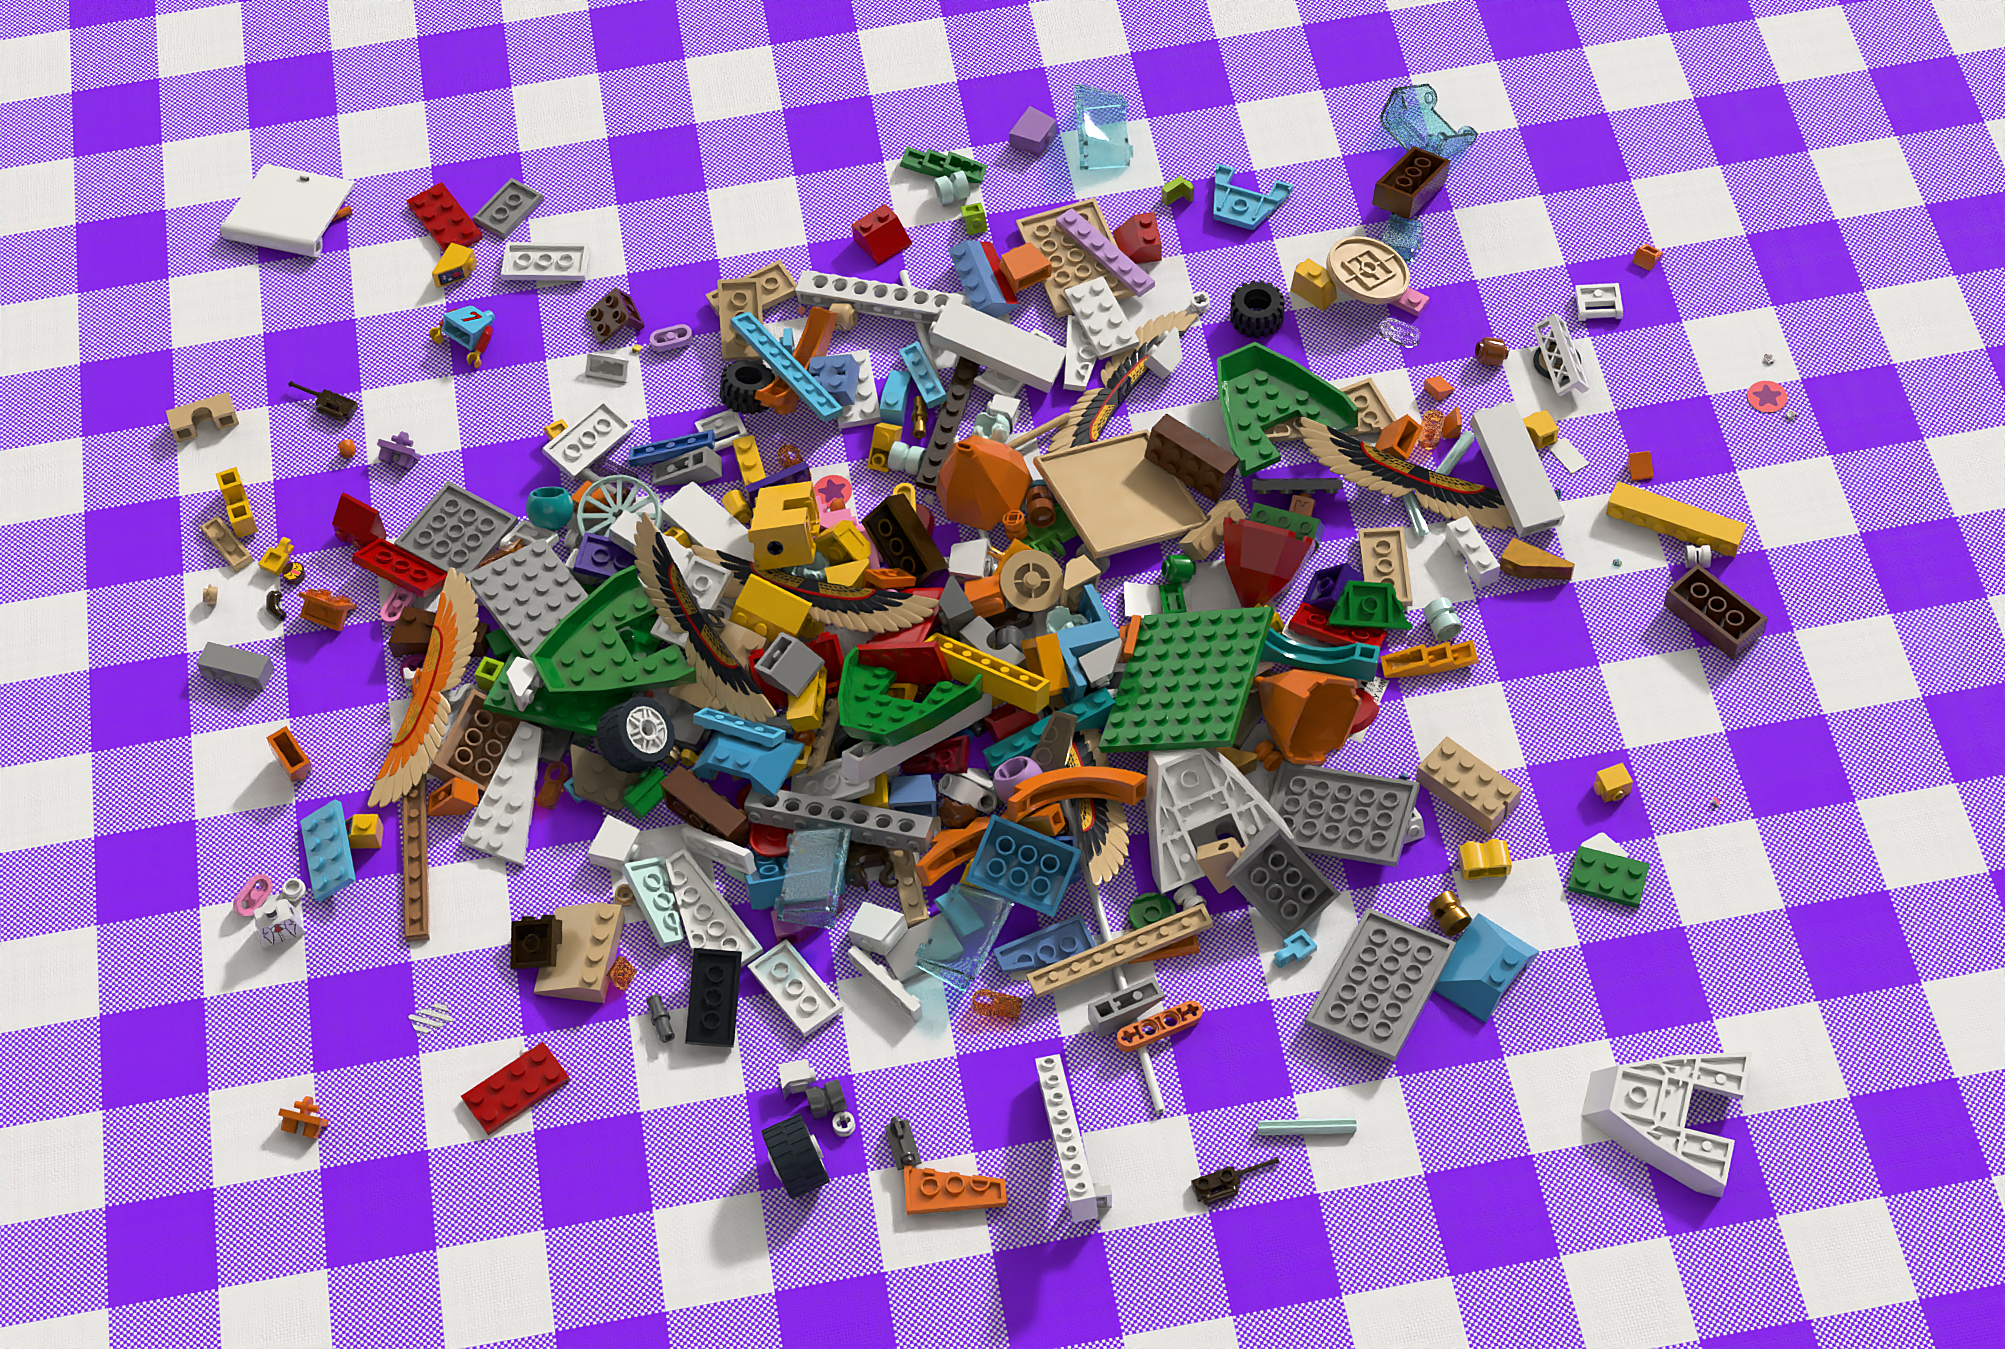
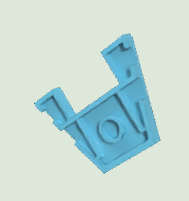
(1244, 206)

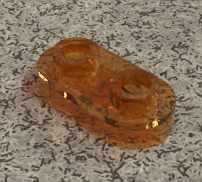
(1431, 431)

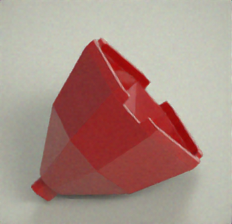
(1262, 560)

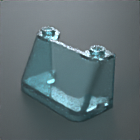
(1414, 122)
(1101, 128)
(813, 876)
(963, 934)

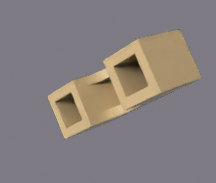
(185, 418)
(1204, 540)

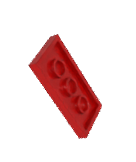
(444, 217)
(400, 567)
(1313, 622)
(912, 661)
(515, 1088)

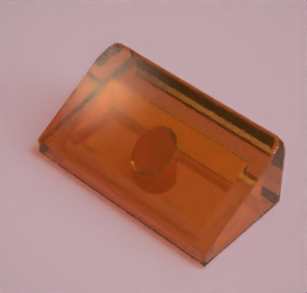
(511, 548)

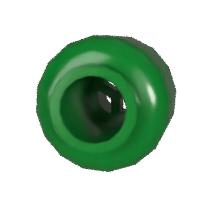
(1178, 569)

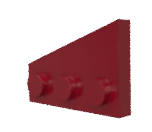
(942, 757)

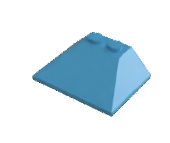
(748, 759)
(1483, 967)

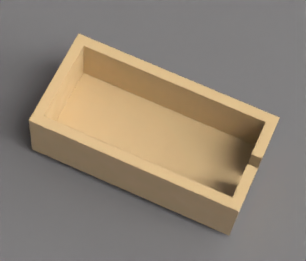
(1468, 785)

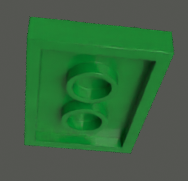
(1608, 877)

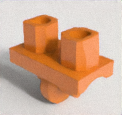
(313, 1124)

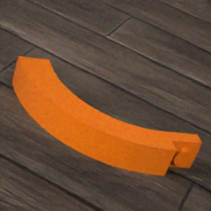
(1076, 783)

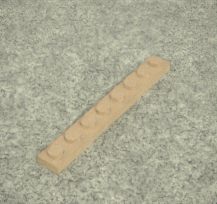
(1119, 951)

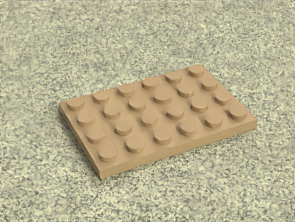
(1069, 260)

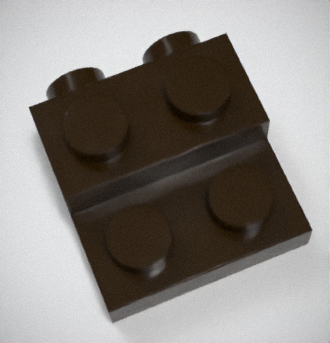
(535, 942)

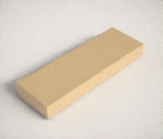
(226, 543)

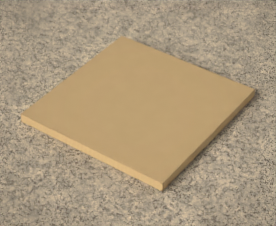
(1118, 494)

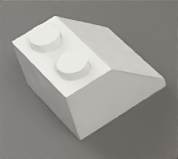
(1101, 663)

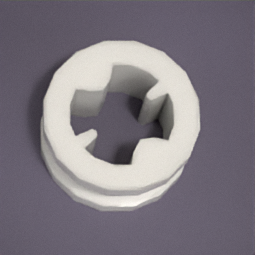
(1203, 306)
(573, 539)
(843, 1132)

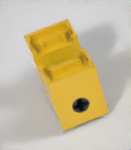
(784, 525)

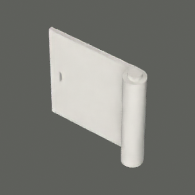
(286, 210)

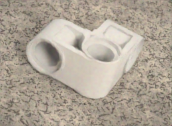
(966, 792)

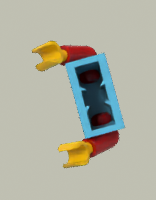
(469, 328)

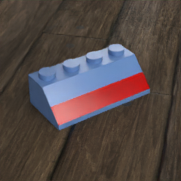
(982, 278)

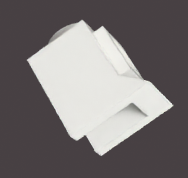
(1006, 407)
(796, 1076)

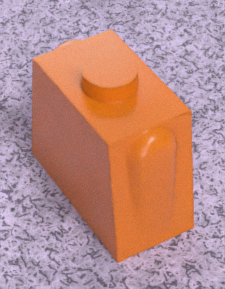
(1024, 266)
(1399, 437)
(986, 596)
(289, 754)

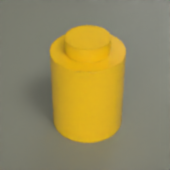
(737, 506)

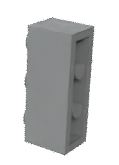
(235, 666)

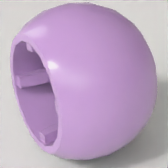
(1011, 774)

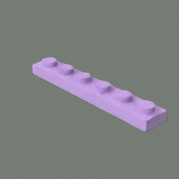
(1105, 252)

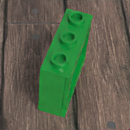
(1298, 523)

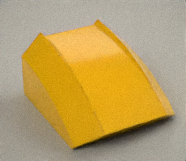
(842, 543)

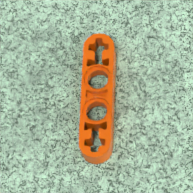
(1157, 1023)

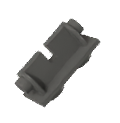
(902, 1143)

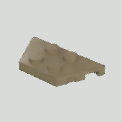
(599, 781)

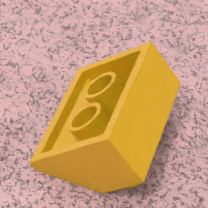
(769, 609)

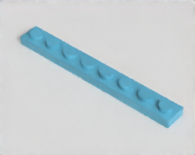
(787, 367)

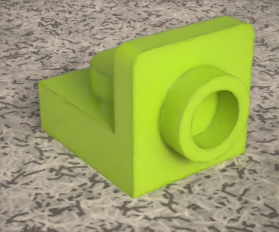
(974, 218)

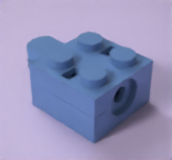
(837, 376)

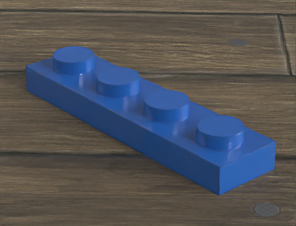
(670, 448)

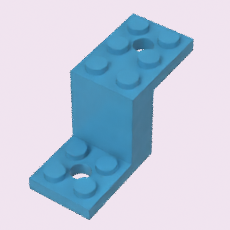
(1084, 639)

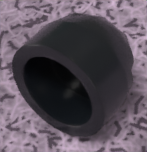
(978, 727)

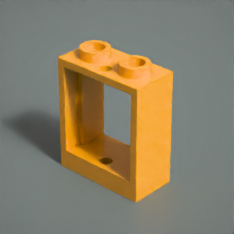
(1046, 660)

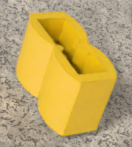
(1484, 859)

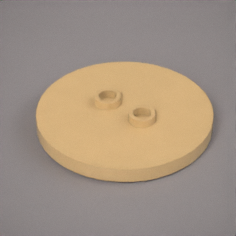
(1367, 270)

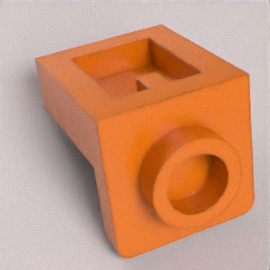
(1302, 504)

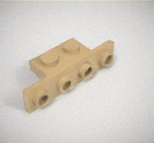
(824, 742)

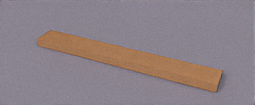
(416, 863)

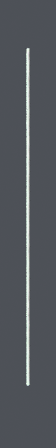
(1066, 803)

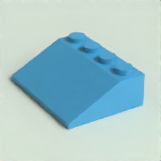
(1023, 865)
(768, 881)

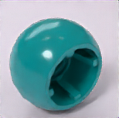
(549, 507)

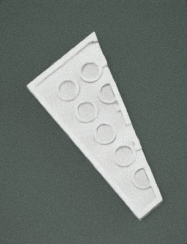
(506, 807)
(705, 913)

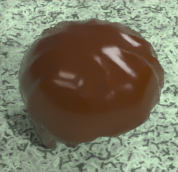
(955, 815)

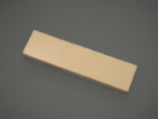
(909, 887)

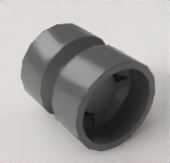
(826, 1099)

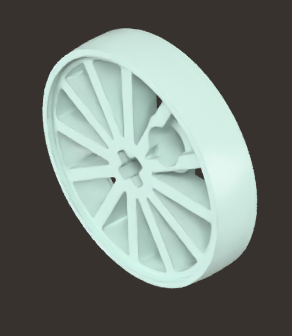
(615, 510)

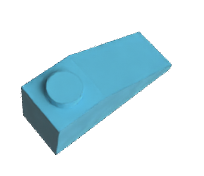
(895, 397)

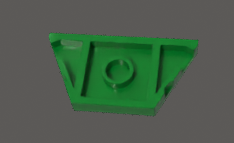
(1369, 606)

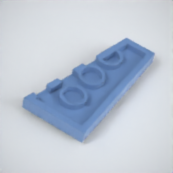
(1045, 946)

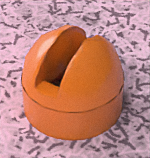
(347, 448)
(837, 504)

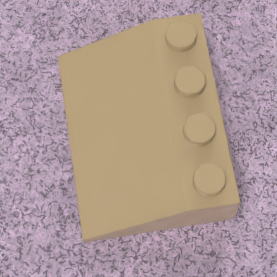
(740, 643)
(586, 952)

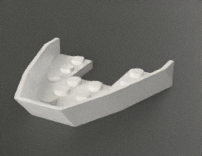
(1187, 792)
(1647, 1108)

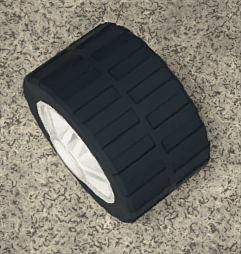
(635, 734)
(795, 1156)

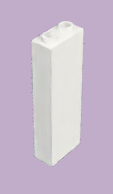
(997, 345)
(1517, 469)
(707, 522)

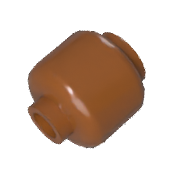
(1491, 351)

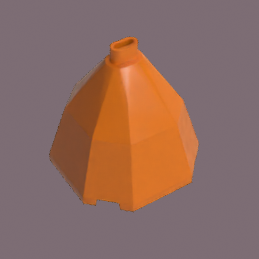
(982, 482)
(1308, 713)

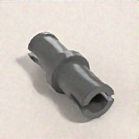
(660, 1018)

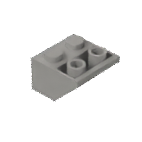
(788, 665)

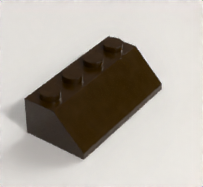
(904, 540)

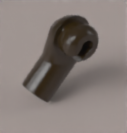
(272, 601)

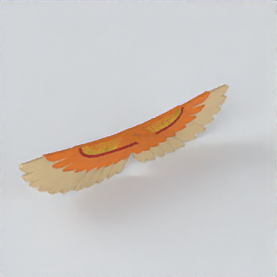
(443, 667)

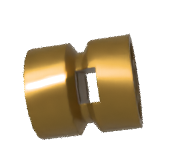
(1448, 912)

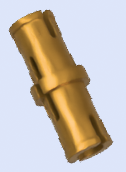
(919, 417)

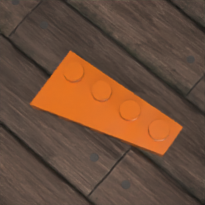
(944, 1192)

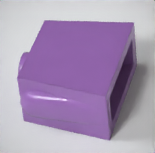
(1033, 132)

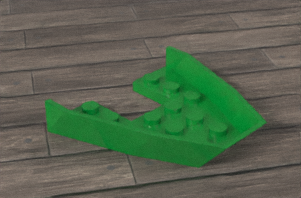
(1266, 389)
(588, 654)
(888, 720)

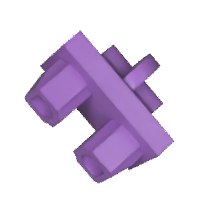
(406, 454)

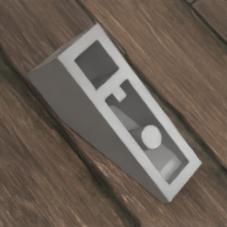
(694, 466)
(1123, 1006)

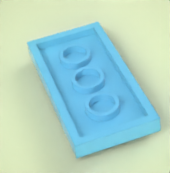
(327, 850)

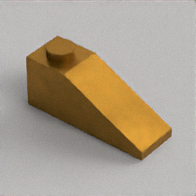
(1533, 563)

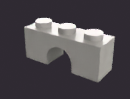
(981, 636)

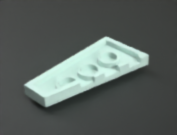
(653, 895)

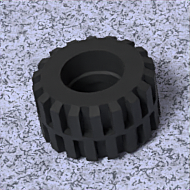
(1257, 296)
(740, 385)

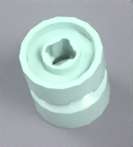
(952, 187)
(906, 458)
(1443, 620)

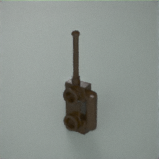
(329, 402)
(1224, 1178)

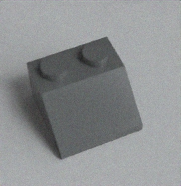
(954, 610)

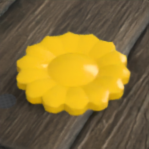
(812, 628)

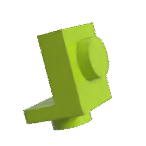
(1175, 189)

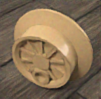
(1031, 580)

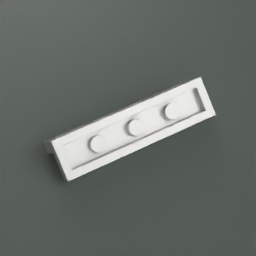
(1568, 354)

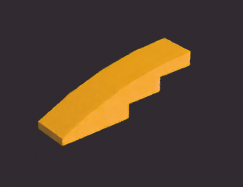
(1429, 660)

